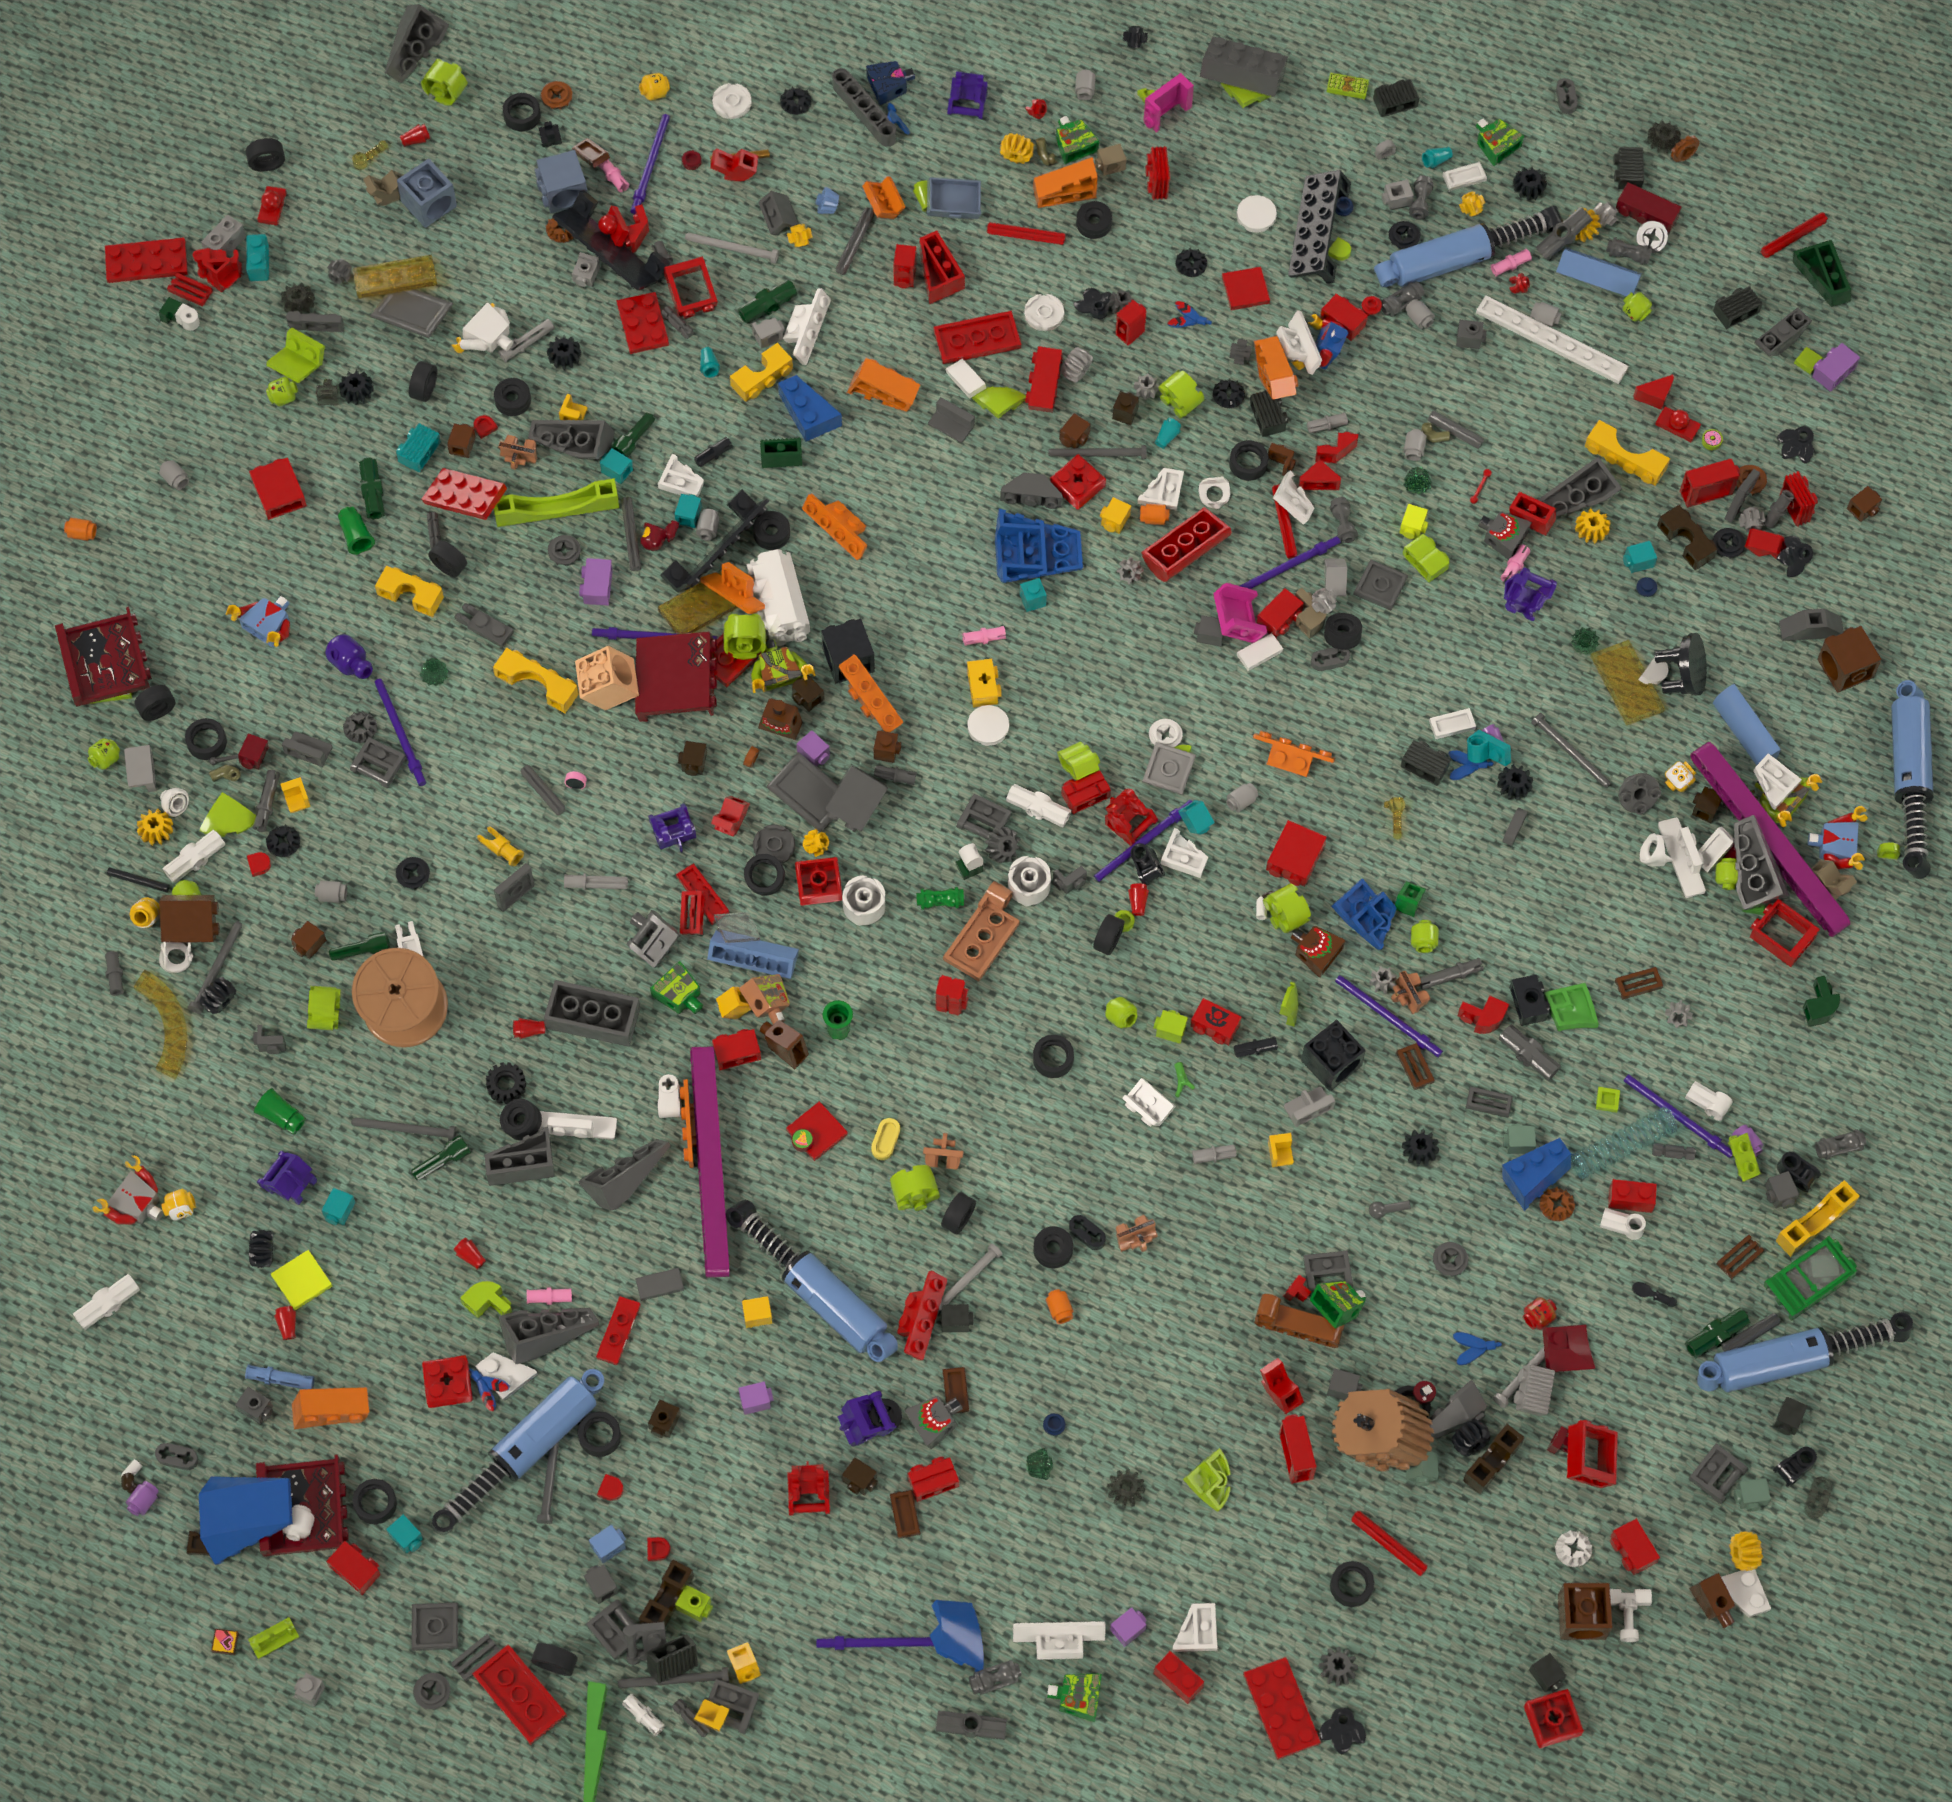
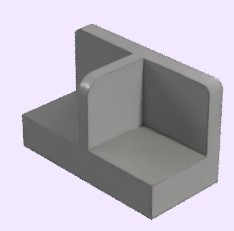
(140, 767)
(1309, 1106)

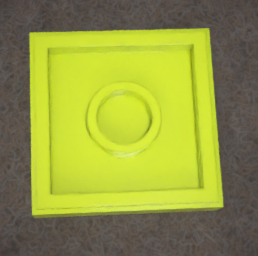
(301, 1280)

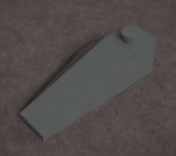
(414, 38)
(574, 437)
(1583, 489)
(1758, 873)
(616, 1184)
(535, 1334)
(1462, 1407)

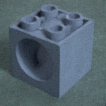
(559, 180)
(426, 193)

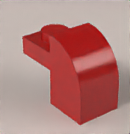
(735, 167)
(731, 815)
(1487, 1019)
(1280, 1387)

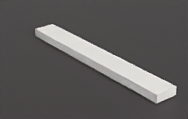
(1552, 339)

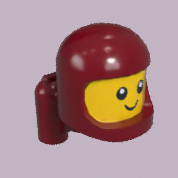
(655, 536)

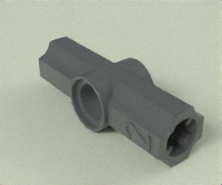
(1572, 224)
(1529, 1052)
(955, 1724)

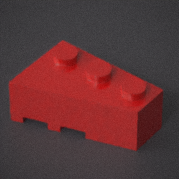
(939, 267)
(1044, 379)

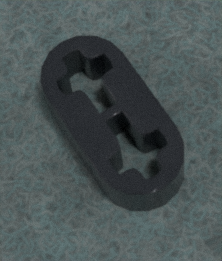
(1084, 1236)

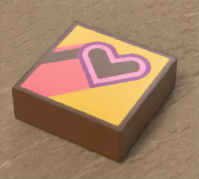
(225, 1642)

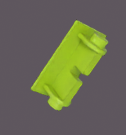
(1744, 1156)
(273, 1638)

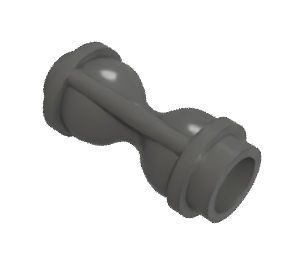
(1422, 187)
(1637, 253)
(1393, 304)
(1341, 510)
(1832, 1146)
(983, 1681)

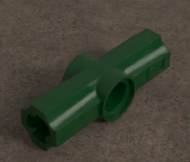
(767, 301)
(371, 488)
(1717, 1332)

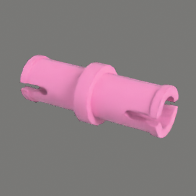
(614, 175)
(1511, 262)
(1516, 562)
(984, 635)
(549, 1295)

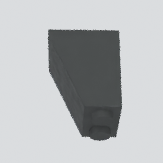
(855, 798)

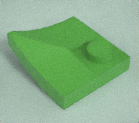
(1572, 1007)

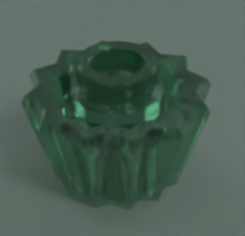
(1417, 481)
(1585, 641)
(434, 672)
(1039, 1464)

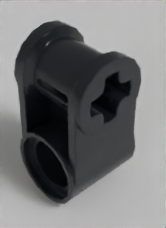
(1149, 866)
(1799, 1171)
(1793, 1468)

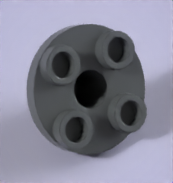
(1639, 793)

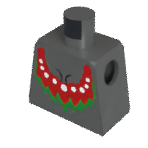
(1505, 532)
(934, 1419)

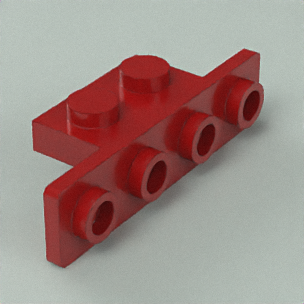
(920, 1315)

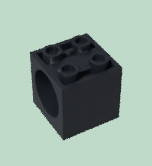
(845, 641)
(1333, 1055)

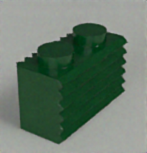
(781, 452)

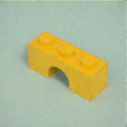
(750, 383)
(395, 582)

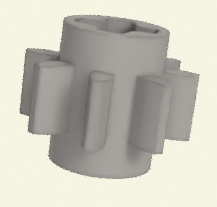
(1607, 213)
(1143, 391)
(1752, 519)
(1135, 567)
(1324, 601)
(1379, 975)
(1680, 1008)

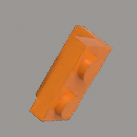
(884, 198)

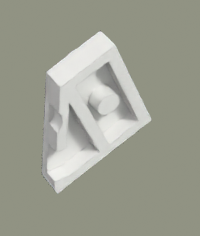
(680, 479)
(1164, 489)
(1293, 499)
(1775, 780)
(1183, 856)
(503, 1368)
(1747, 1592)
(1198, 1629)

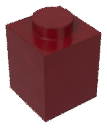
(253, 752)

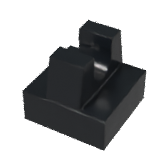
(550, 134)

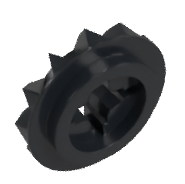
(789, 105)
(1399, 229)
(1184, 266)
(1220, 396)
(1725, 535)
(283, 849)
(411, 864)
(895, 1413)

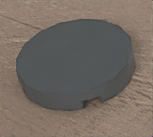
(780, 843)

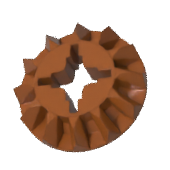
(557, 88)
(1685, 148)
(556, 233)
(1761, 482)
(1560, 1213)

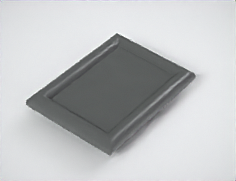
(412, 311)
(804, 790)

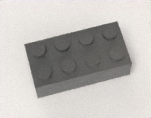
(1243, 66)
(592, 1013)

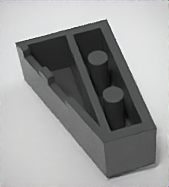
(521, 1161)

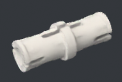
(643, 1714)

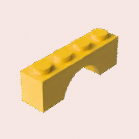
(1647, 466)
(515, 667)
(1818, 1219)

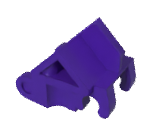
(969, 87)
(1526, 598)
(676, 833)
(291, 1178)
(856, 1421)

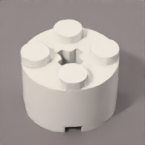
(1029, 880)
(865, 911)

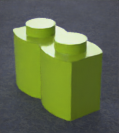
(1426, 557)
(1079, 760)

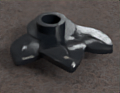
(1093, 303)
(1794, 445)
(1793, 555)
(1342, 1734)

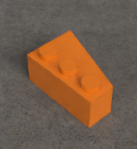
(1066, 184)
(884, 384)

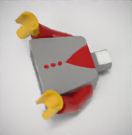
(133, 1199)

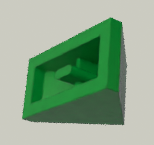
(1409, 898)

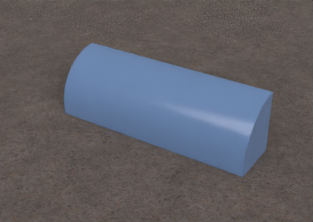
(1598, 272)
(1745, 724)
(754, 955)

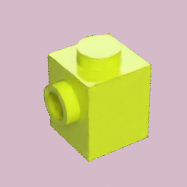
(1414, 522)

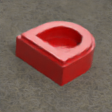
(484, 426)
(259, 863)
(610, 1488)
(657, 1549)

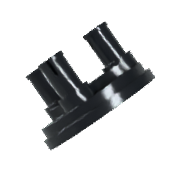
(1691, 663)

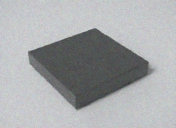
(1380, 585)
(514, 887)
(434, 1626)

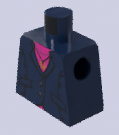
(888, 80)

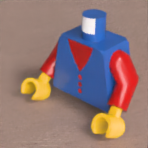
(1328, 341)

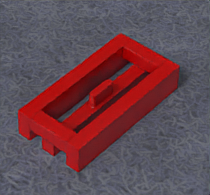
(176, 282)
(699, 895)

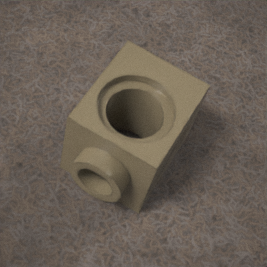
(1111, 159)

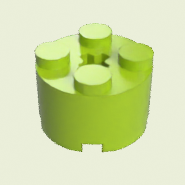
(444, 82)
(1181, 393)
(744, 636)
(1287, 908)
(323, 1008)
(914, 1188)

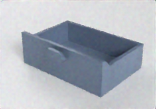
(953, 198)

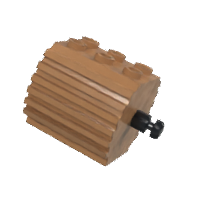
(1383, 1429)

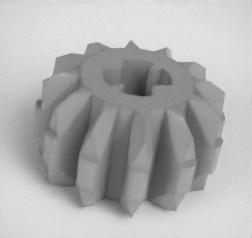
(1076, 364)

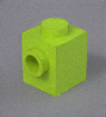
(1170, 1026)
(694, 1603)

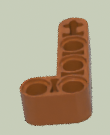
(1296, 1322)

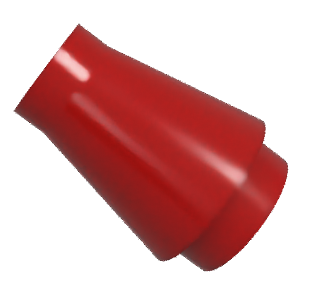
(416, 135)
(1138, 897)
(526, 1028)
(469, 1252)
(286, 1322)

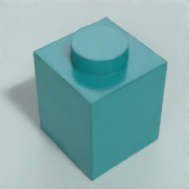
(616, 466)
(688, 510)
(1640, 557)
(1033, 594)
(1196, 817)
(338, 1207)
(405, 1534)

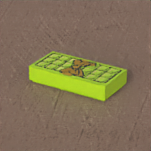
(1347, 86)

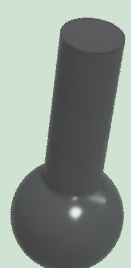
(1378, 1209)

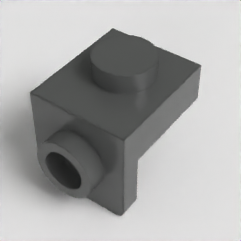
(1073, 880)
(268, 1044)

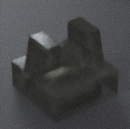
(327, 393)

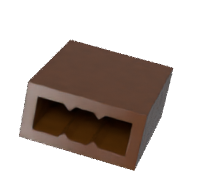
(188, 918)

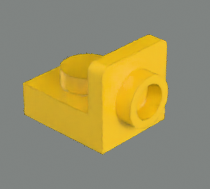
(744, 1663)

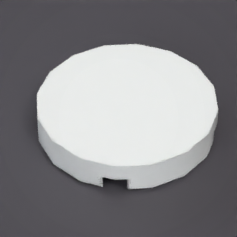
(731, 101)
(1256, 213)
(1044, 318)
(988, 725)

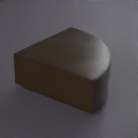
(195, 1545)

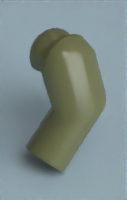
(1042, 152)
(1434, 436)
(225, 771)

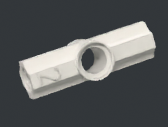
(1038, 805)
(193, 856)
(106, 1301)

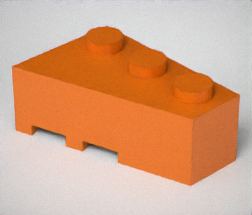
(1274, 368)
(329, 1406)

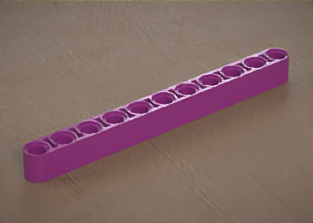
(1790, 863)
(709, 1162)

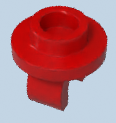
(1038, 108)
(1522, 283)
(1371, 305)

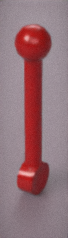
(1487, 473)

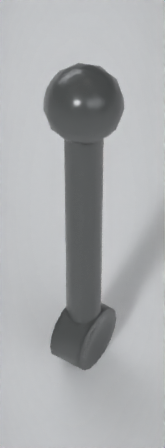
(213, 760)

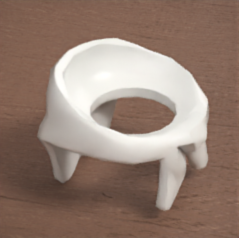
(1220, 482)
(1659, 857)
(164, 962)

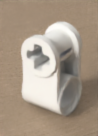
(669, 1100)

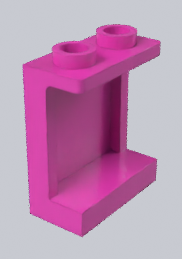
(1174, 92)
(1237, 613)

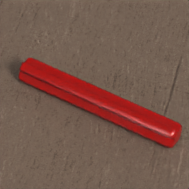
(1026, 233)
(1794, 234)
(1286, 528)
(1389, 1543)

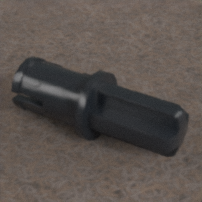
(713, 452)
(1255, 1047)

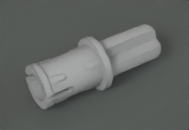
(1327, 423)
(1214, 1154)

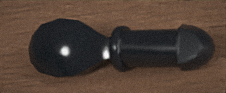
(1644, 1290)

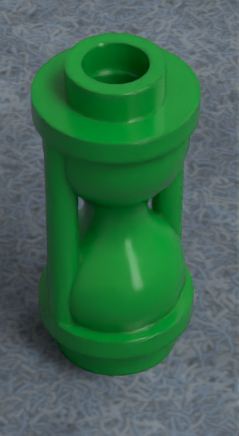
(949, 898)

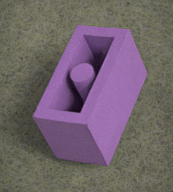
(1835, 366)
(597, 581)

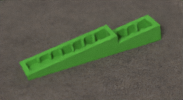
(595, 1739)

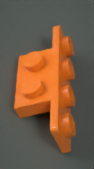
(838, 523)
(735, 587)
(869, 695)
(1292, 757)
(689, 1133)

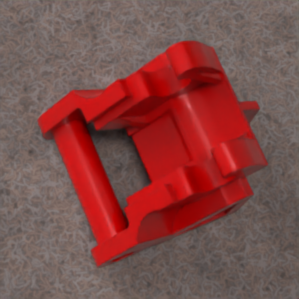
(217, 268)
(1124, 809)
(808, 1480)

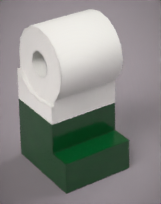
(180, 314)
(970, 862)

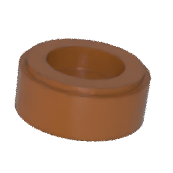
(751, 757)

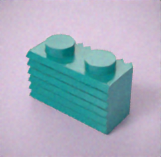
(257, 257)
(418, 447)

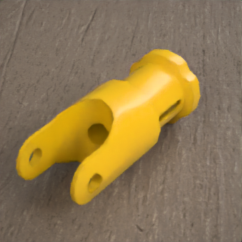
(502, 847)

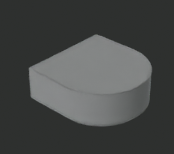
(1385, 149)

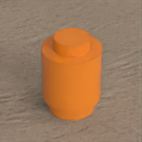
(1154, 514)
(80, 529)
(1059, 1306)

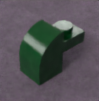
(1823, 1008)

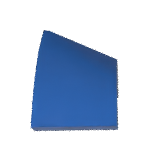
(1367, 917)
(958, 1633)

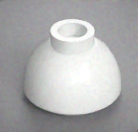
(174, 801)

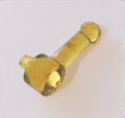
(360, 159)
(1396, 806)

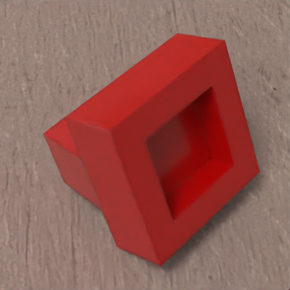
(1297, 1290)

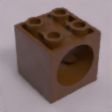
(1849, 658)
(1584, 1611)

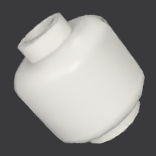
(302, 1523)

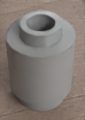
(1085, 84)
(1546, 313)
(1420, 314)
(1414, 445)
(174, 475)
(708, 524)
(1242, 797)
(331, 891)

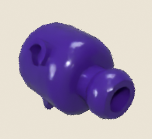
(348, 656)

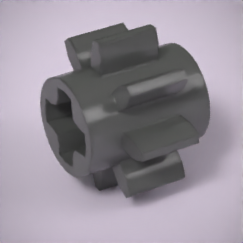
(339, 271)
(1119, 300)
(1240, 351)

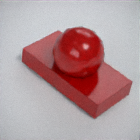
(271, 205)
(614, 225)
(1678, 423)

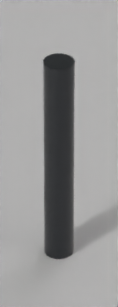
(138, 879)

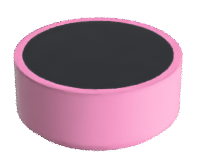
(575, 780)

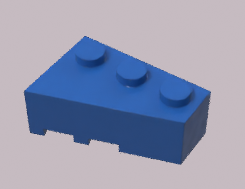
(808, 409)
(1536, 1171)

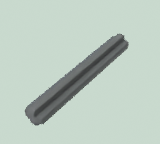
(854, 241)
(631, 535)

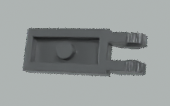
(315, 322)
(485, 625)

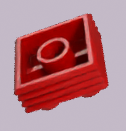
(1158, 173)
(1080, 492)
(1804, 501)
(811, 870)
(459, 1387)
(1561, 1706)

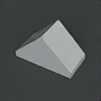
(1335, 575)

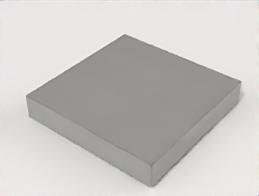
(1169, 768)

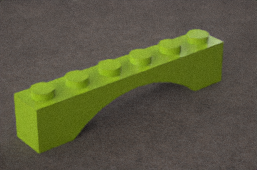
(592, 498)

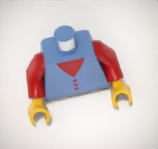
(264, 620)
(1840, 839)

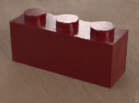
(1647, 207)

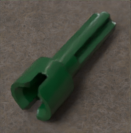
(626, 443)
(373, 944)
(454, 1150)

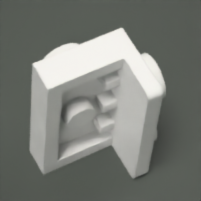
(1149, 1103)

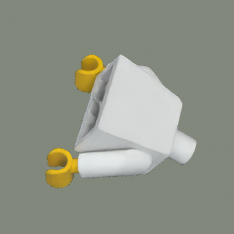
(485, 331)

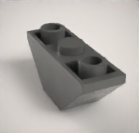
(1783, 333)
(1031, 490)
(1811, 625)

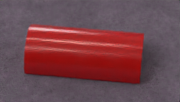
(1185, 544)

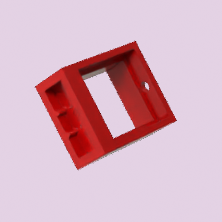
(686, 268)
(1709, 482)
(1794, 919)
(1297, 1448)
(1607, 1454)

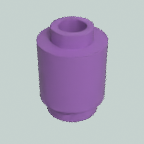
(1754, 1139)
(142, 1498)

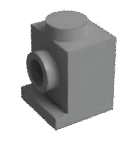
(1397, 195)
(586, 270)
(768, 332)
(309, 1689)

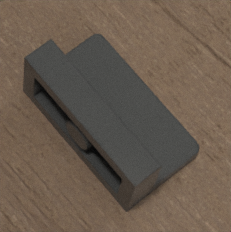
(777, 212)
(952, 420)
(307, 748)

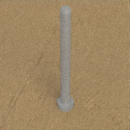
(772, 255)
(993, 1252)
(1502, 1399)

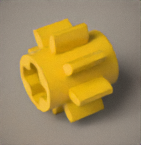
(1472, 203)
(799, 235)
(815, 842)

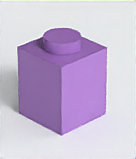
(813, 749)
(755, 1397)
(1128, 1626)

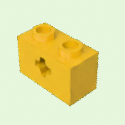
(979, 672)

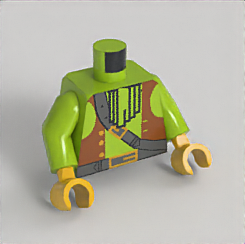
(778, 668)
(1792, 802)

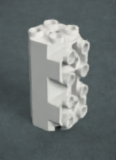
(780, 592)

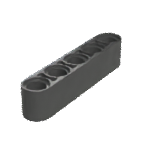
(845, 85)

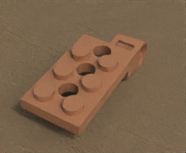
(992, 904)

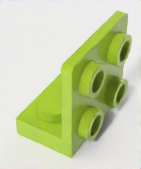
(298, 357)

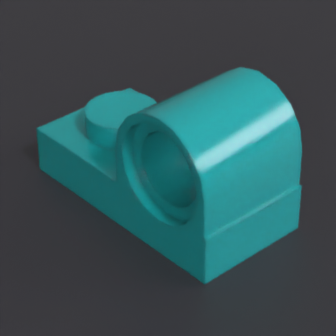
(1484, 746)

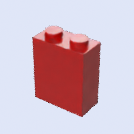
(277, 488)
(1296, 853)

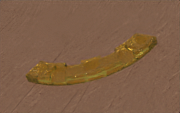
(173, 1021)

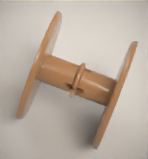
(399, 997)

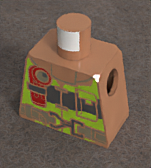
(766, 996)

